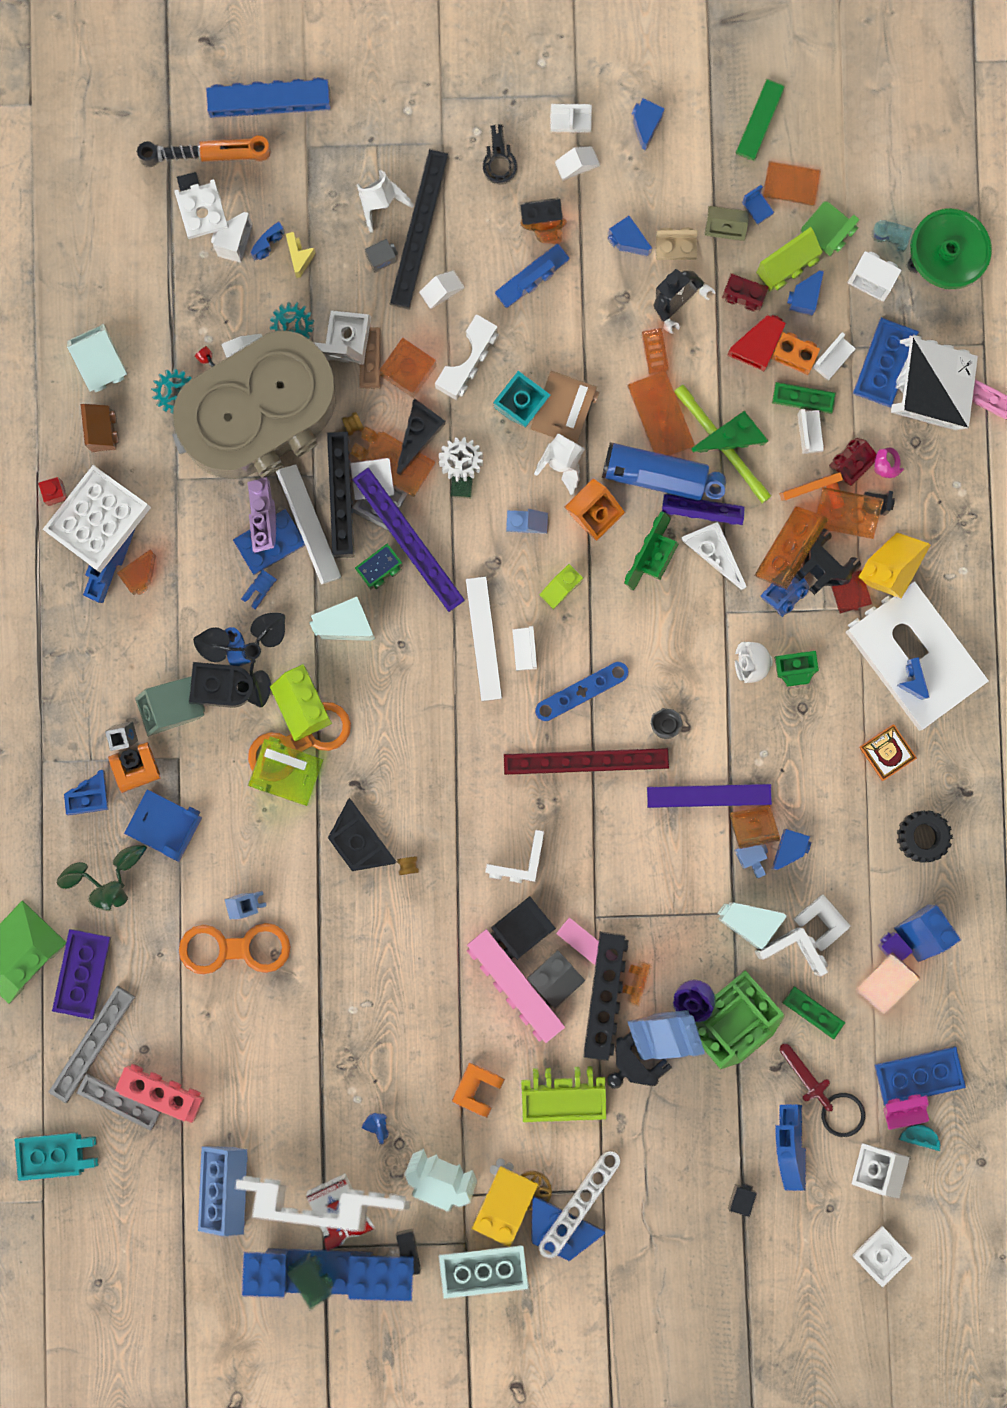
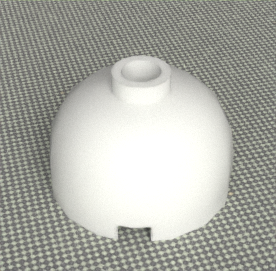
(753, 662)

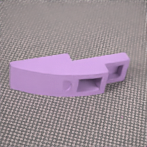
(262, 515)

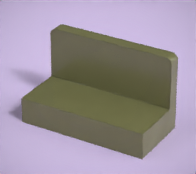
(726, 223)

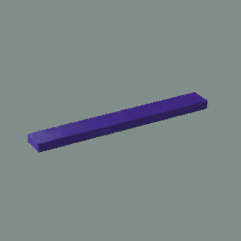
(408, 539)

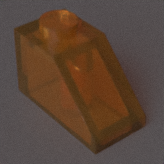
(138, 573)

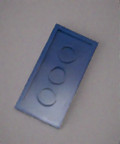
(884, 363)
(920, 1074)

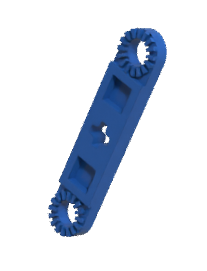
(595, 685)

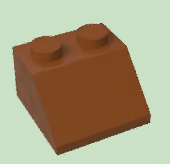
(99, 427)

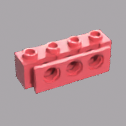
(191, 1099)

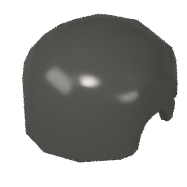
(666, 723)

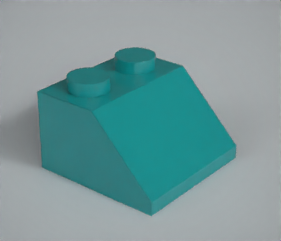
(521, 399)

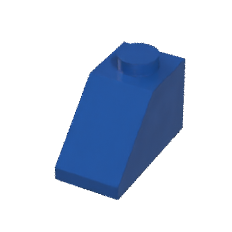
(646, 120)
(628, 238)
(806, 294)
(791, 848)

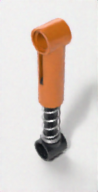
(206, 151)

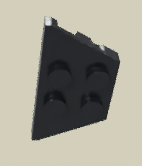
(358, 841)

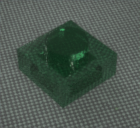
(461, 488)

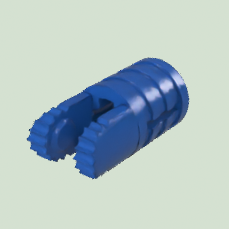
(262, 584)

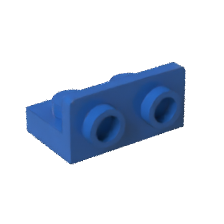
(783, 599)

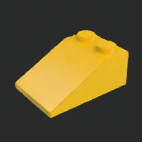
(894, 564)
(504, 1206)

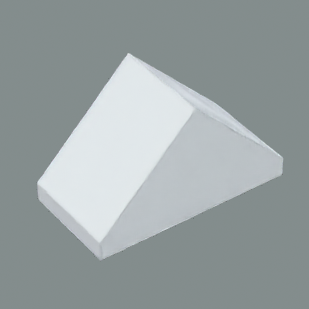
(576, 162)
(441, 288)

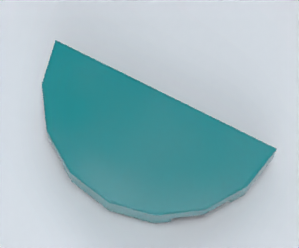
(921, 1136)

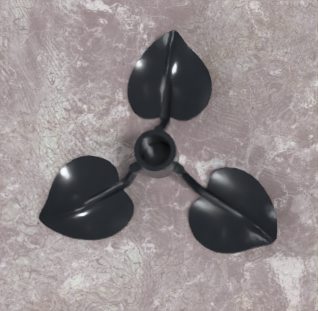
(268, 630)

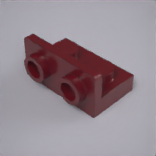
(744, 292)
(854, 460)

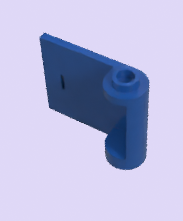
(166, 825)

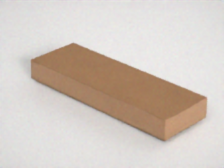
(369, 371)

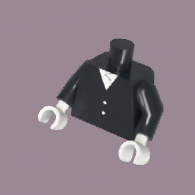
(675, 292)

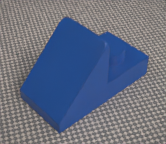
(917, 685)

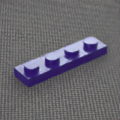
(703, 509)

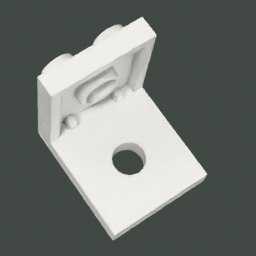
(201, 197)
(348, 349)
(518, 875)
(806, 944)

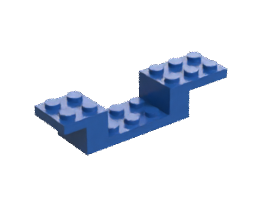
(352, 1272)

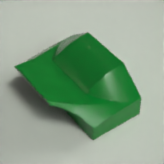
(797, 667)

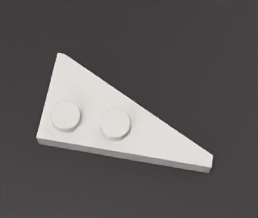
(713, 548)

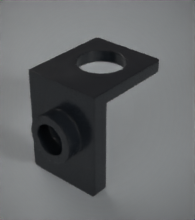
(888, 501)

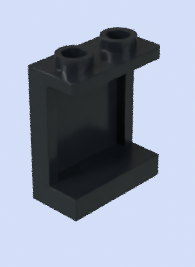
(522, 928)

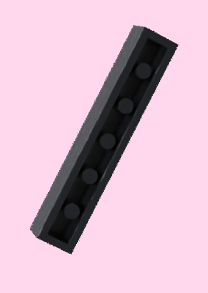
(340, 495)

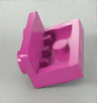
(906, 1112)

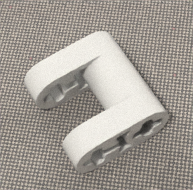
(830, 917)

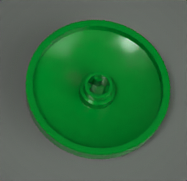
(950, 248)

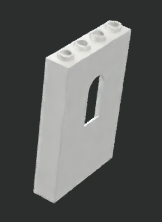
(947, 667)

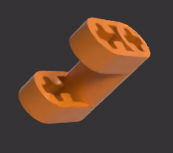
(136, 777)
(468, 1087)

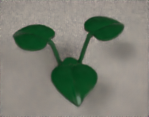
(112, 892)

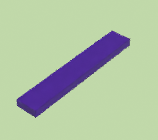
(709, 796)

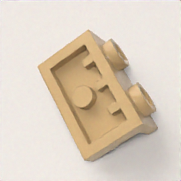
(676, 244)

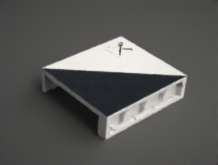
(937, 384)

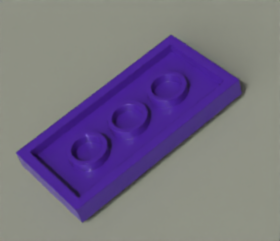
(81, 974)

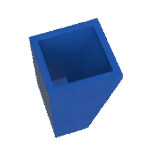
(927, 933)

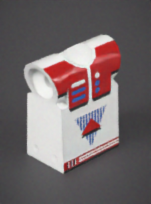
(327, 1199)

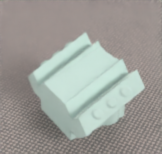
(439, 1181)

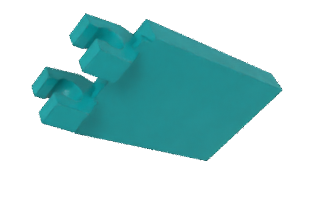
(52, 1156)

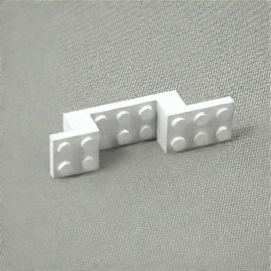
(352, 1210)

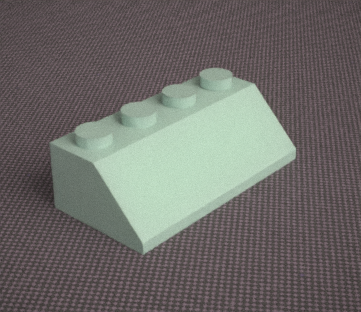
(483, 1272)

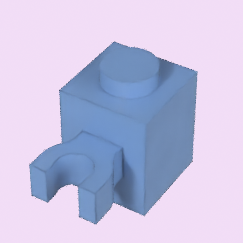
(751, 857)
(243, 905)

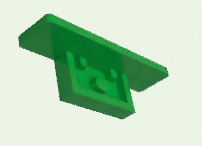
(654, 555)

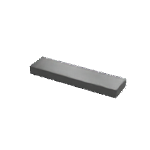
(109, 1098)

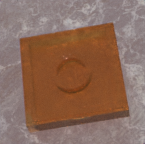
(754, 827)

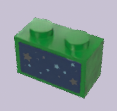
(379, 567)

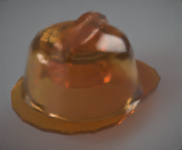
(547, 232)

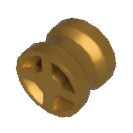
(352, 423)
(408, 865)

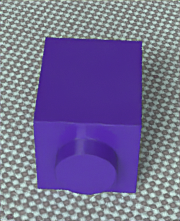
(894, 944)

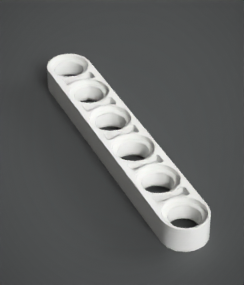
(577, 1202)

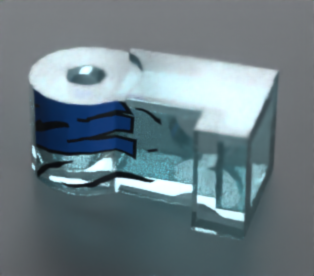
(892, 233)

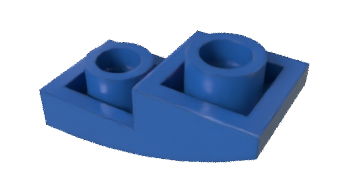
(262, 247)

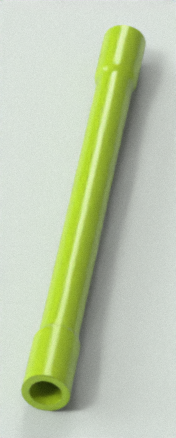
(755, 485)

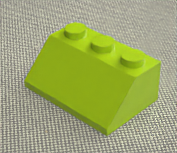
(790, 260)
(300, 703)

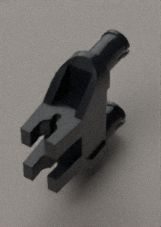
(825, 567)

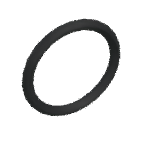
(823, 1115)

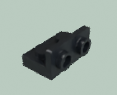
(541, 211)

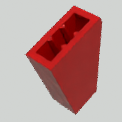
(759, 343)

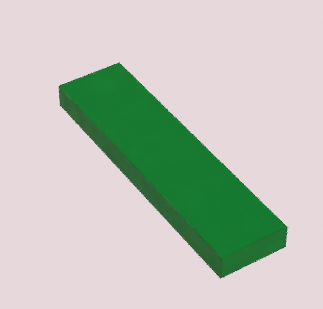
(760, 119)

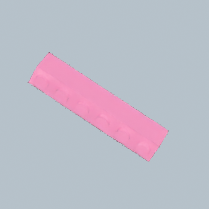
(515, 985)

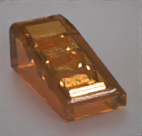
(660, 341)

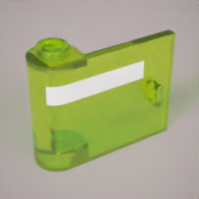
(283, 770)

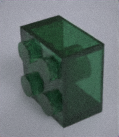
(310, 1280)

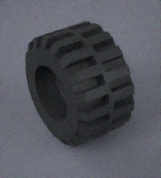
(941, 831)

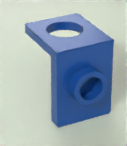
(757, 205)

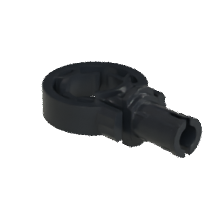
(498, 144)

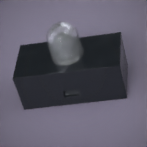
(407, 1248)

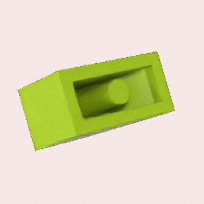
(561, 586)

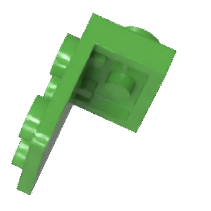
(831, 227)

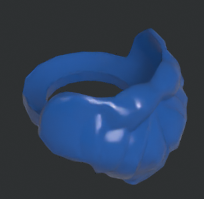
(376, 1124)

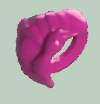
(883, 467)

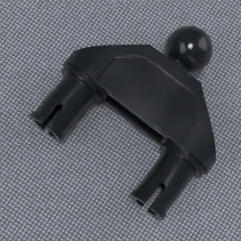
(632, 1068)

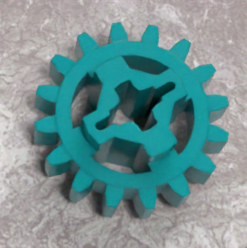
(285, 319)
(164, 380)

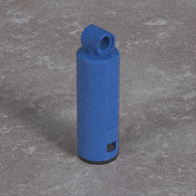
(662, 473)

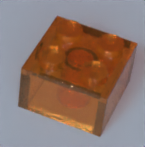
(408, 367)

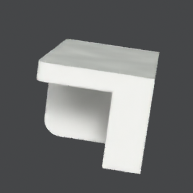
(571, 117)

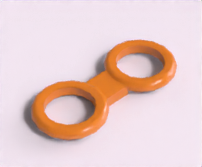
(308, 741)
(234, 948)

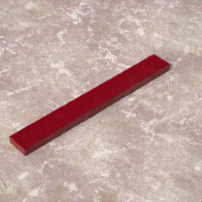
(586, 761)

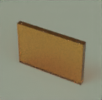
(791, 183)
(888, 983)

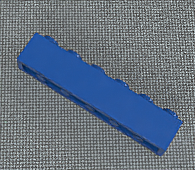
(268, 98)

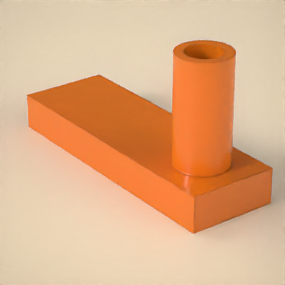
(830, 481)

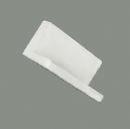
(834, 357)
(810, 431)
(524, 648)

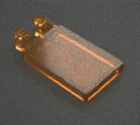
(386, 446)
(637, 987)

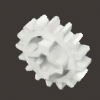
(452, 454)

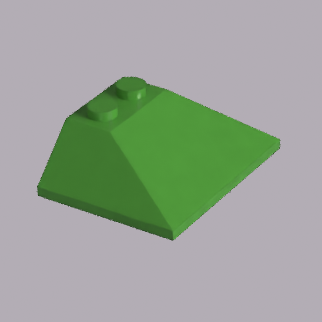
(24, 949)
(739, 1022)

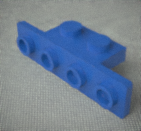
(532, 275)

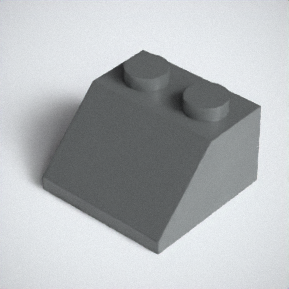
(556, 979)

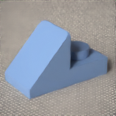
(527, 521)

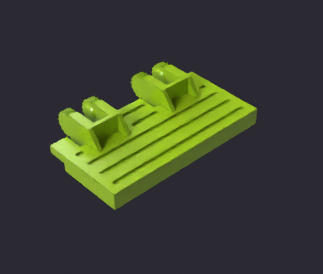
(563, 1100)

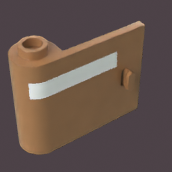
(565, 407)

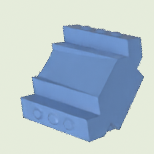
(666, 1035)

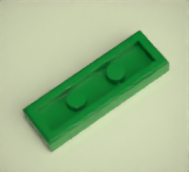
(803, 397)
(813, 1012)

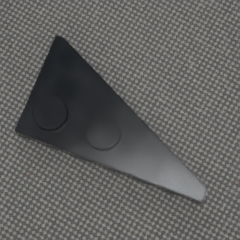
(421, 429)

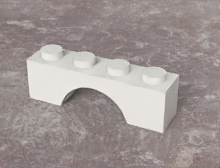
(454, 379)

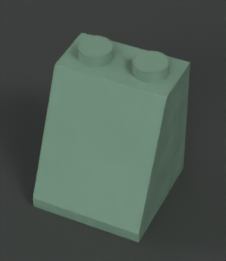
(167, 706)

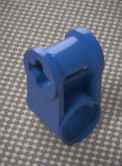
(235, 657)

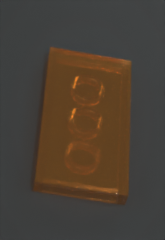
(661, 414)
(791, 547)

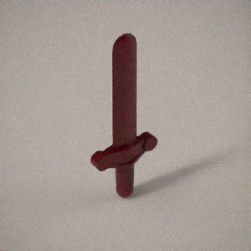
(815, 1089)

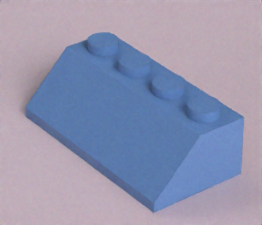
(219, 1200)

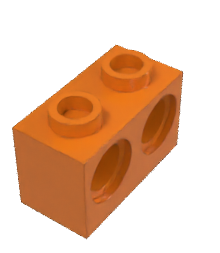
(793, 358)

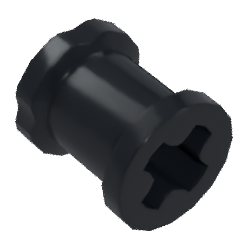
(136, 756)

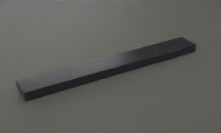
(419, 229)

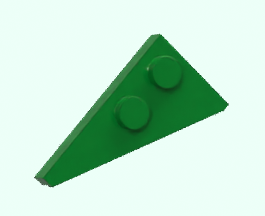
(737, 432)

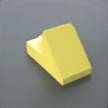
(299, 258)

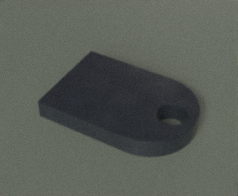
(218, 685)

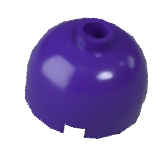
(695, 997)

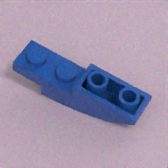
(99, 582)
(789, 1148)

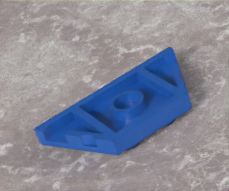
(543, 1218)

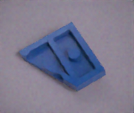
(88, 796)

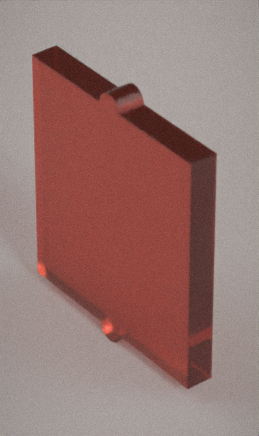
(852, 595)

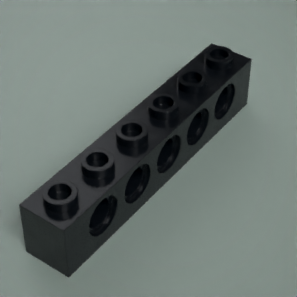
(592, 1048)

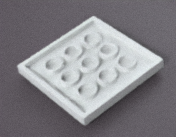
(96, 518)

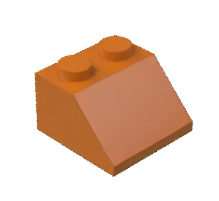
(595, 509)

